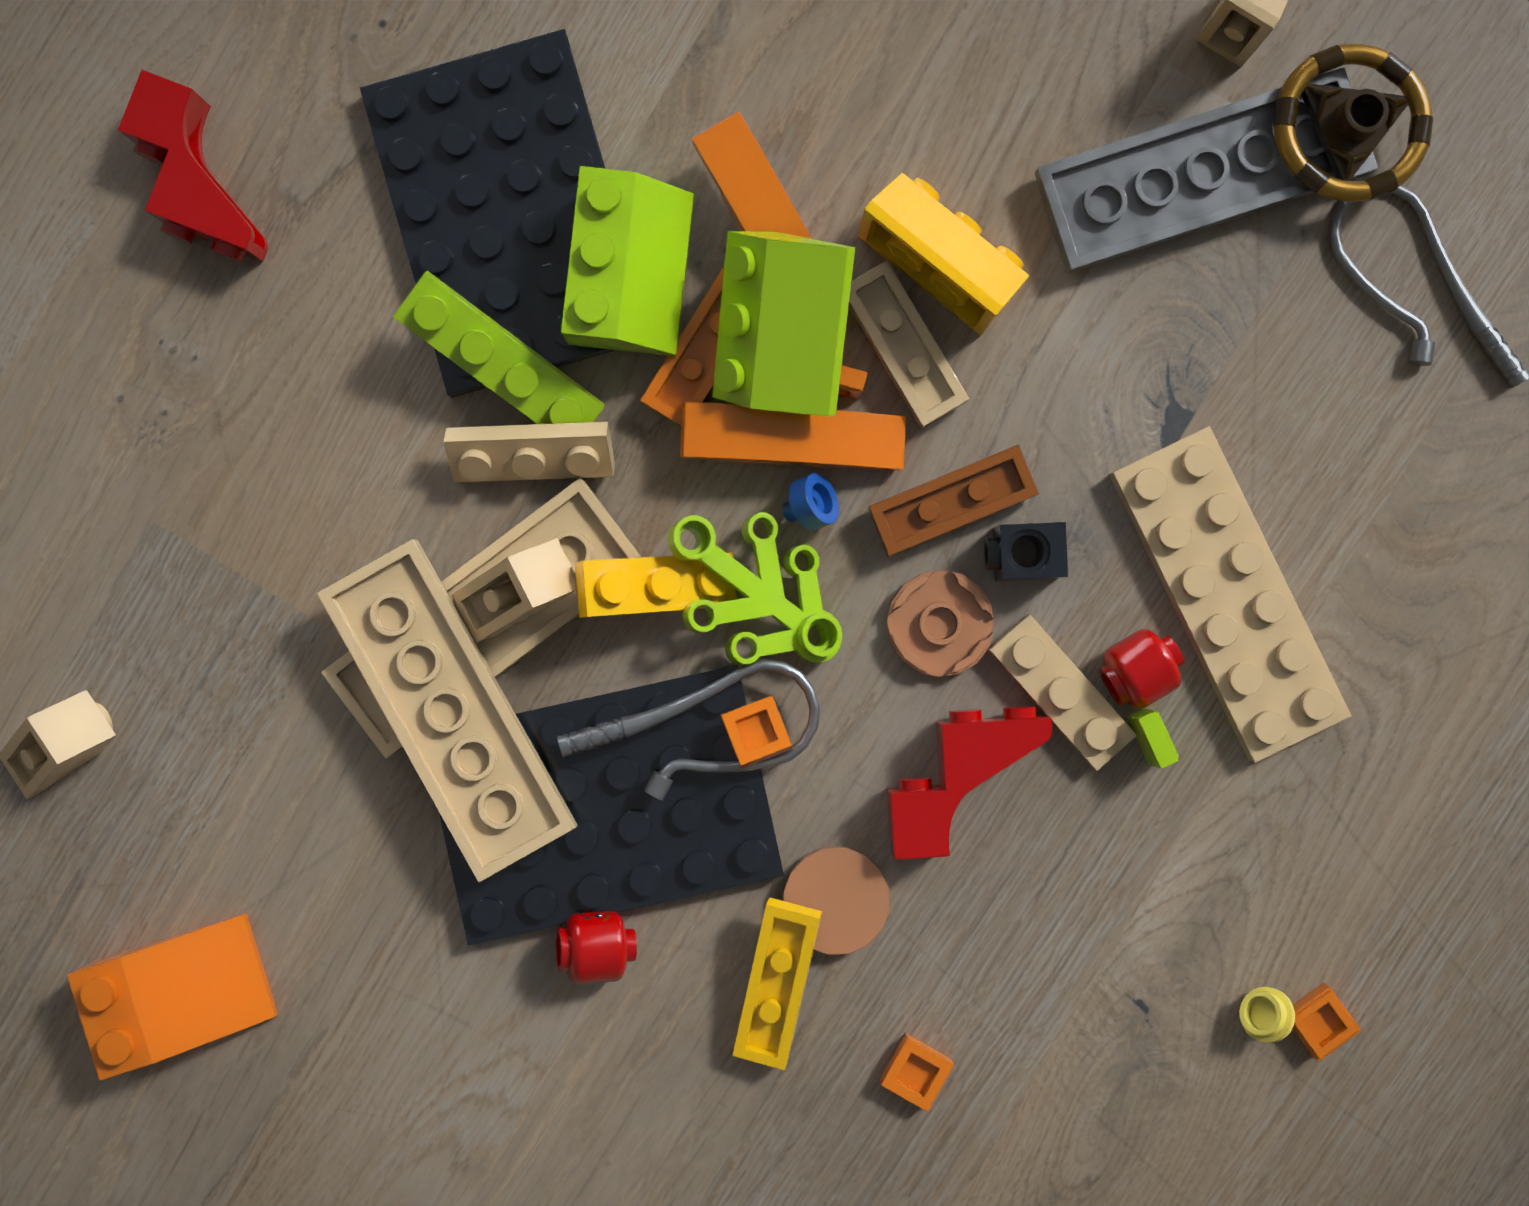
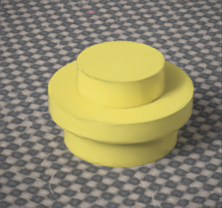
(1267, 1014)

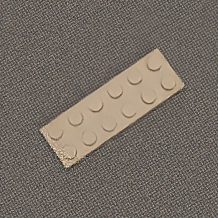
(584, 534)
(1230, 595)
(447, 709)

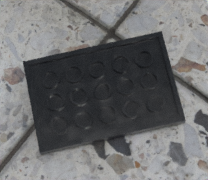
(488, 183)
(628, 844)

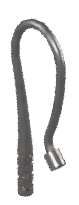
(1478, 322)
(633, 724)

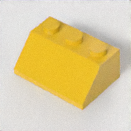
(941, 251)

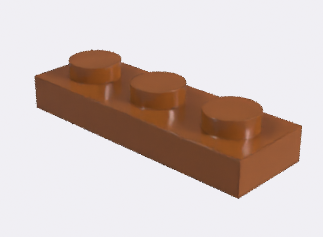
(953, 500)

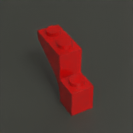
(189, 201)
(967, 756)

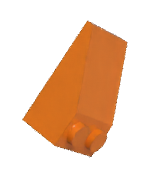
(171, 995)

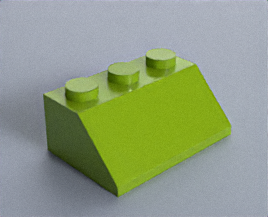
(627, 262)
(782, 322)

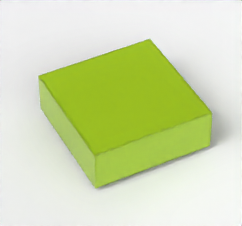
(1153, 738)

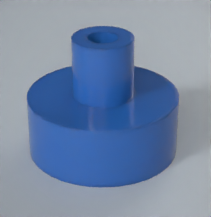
(812, 502)

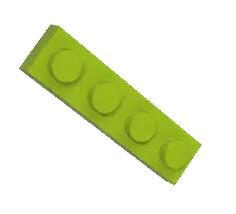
(494, 355)

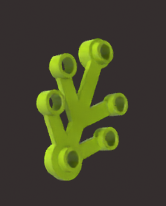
(763, 593)

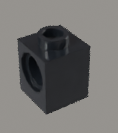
(1050, 546)

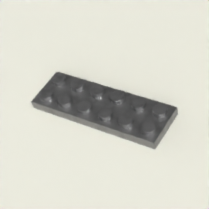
(1178, 179)

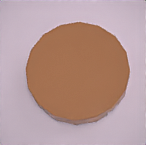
(940, 623)
(848, 893)

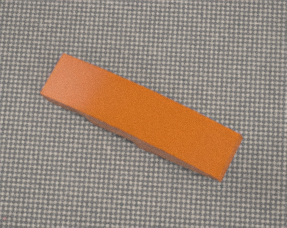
(747, 179)
(787, 438)

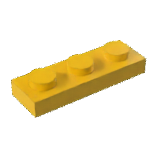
(645, 585)
(777, 983)

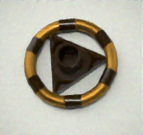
(1352, 122)

